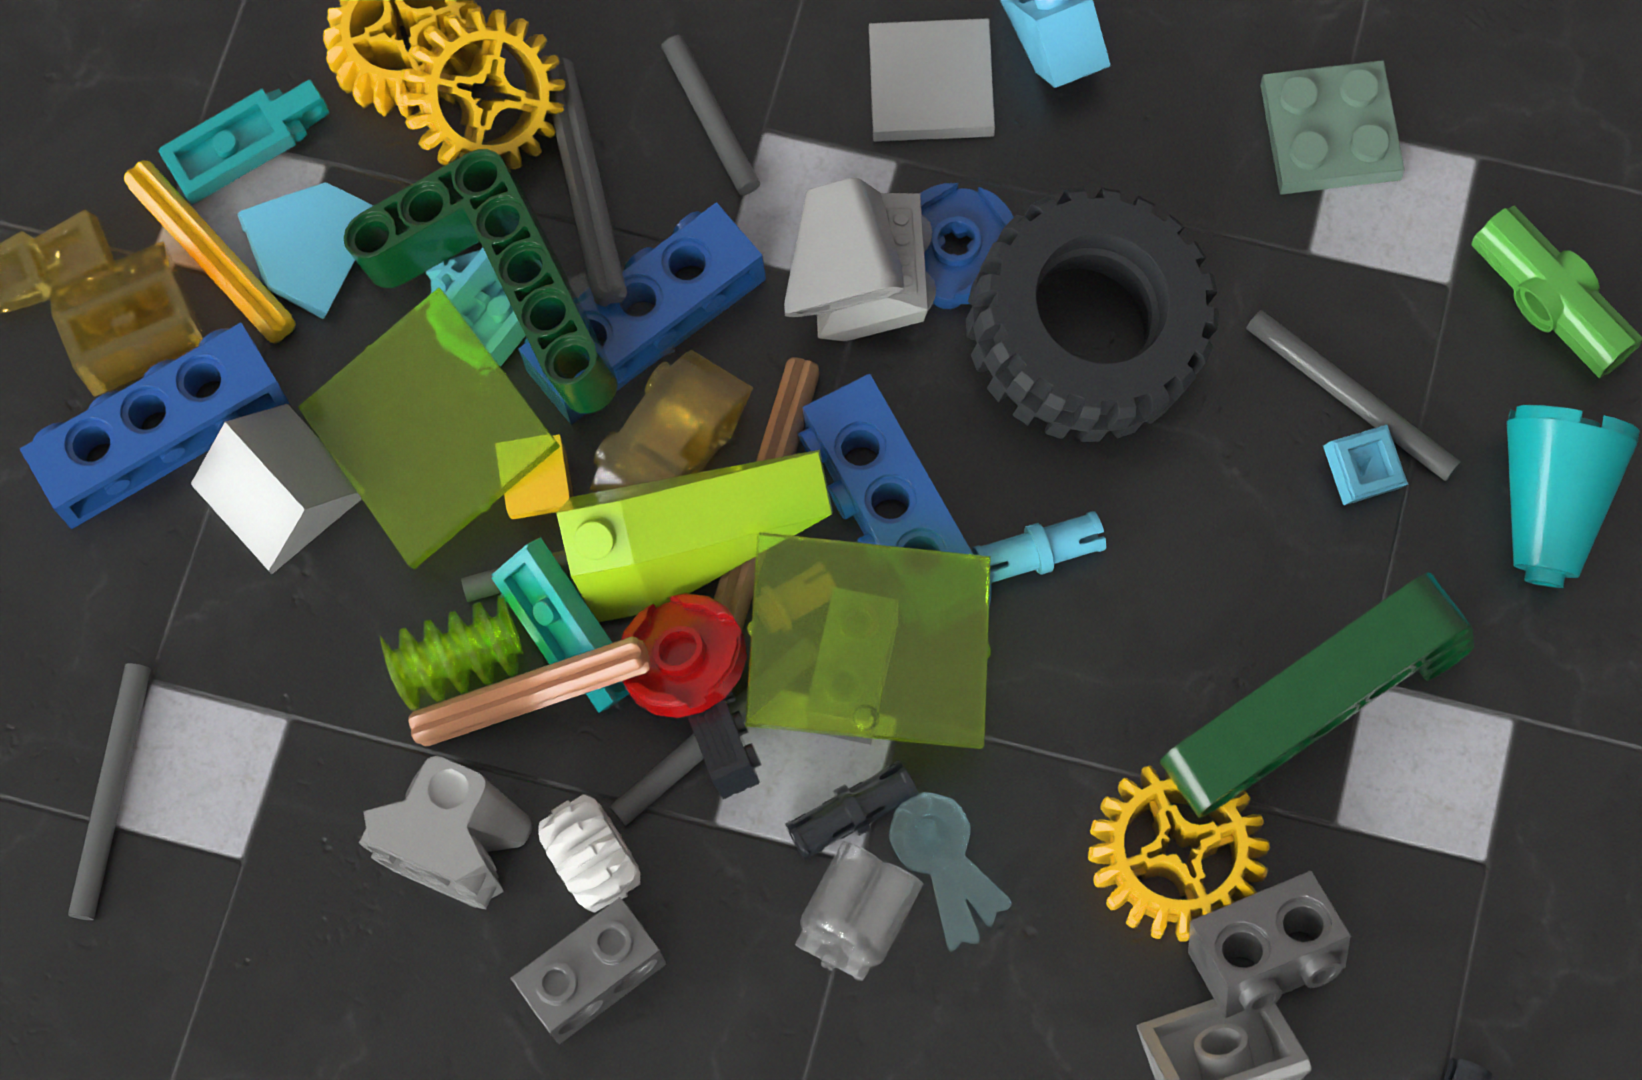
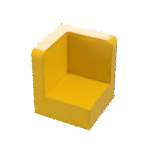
(543, 488)

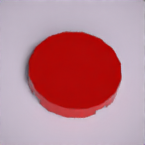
(692, 654)

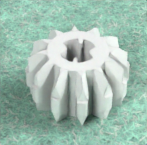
(589, 853)

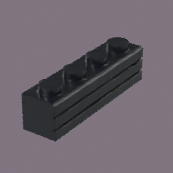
(724, 749)

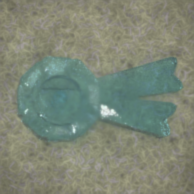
(932, 839)

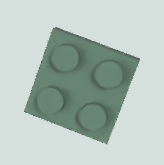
(1332, 127)

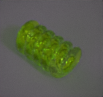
(453, 654)

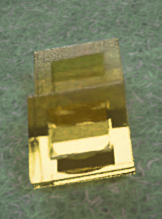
(56, 256)

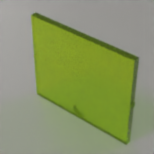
(428, 428)
(869, 641)

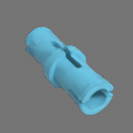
(1043, 546)

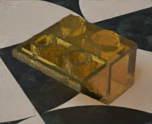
(125, 318)

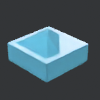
(1365, 465)

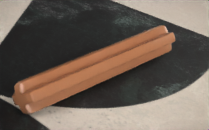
(529, 691)

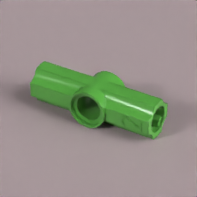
(1556, 291)

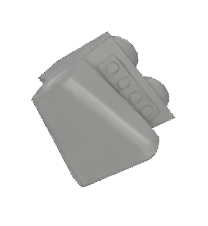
(860, 261)
(446, 831)

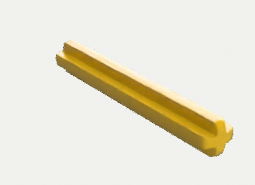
(210, 251)

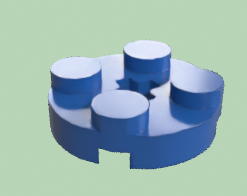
(963, 213)

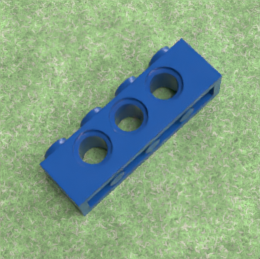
(681, 306)
(862, 418)
(142, 456)

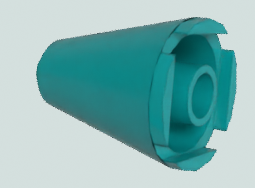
(1562, 486)

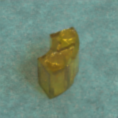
(676, 425)

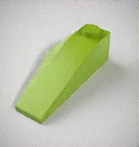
(684, 531)

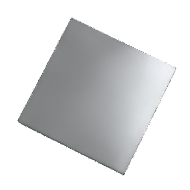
(931, 80)

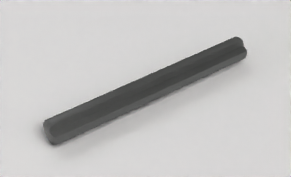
(586, 189)

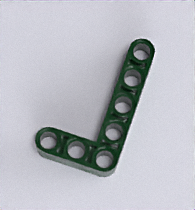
(484, 203)
(1402, 634)

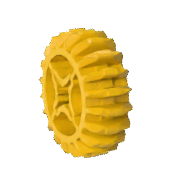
(365, 49)
(478, 119)
(1148, 863)

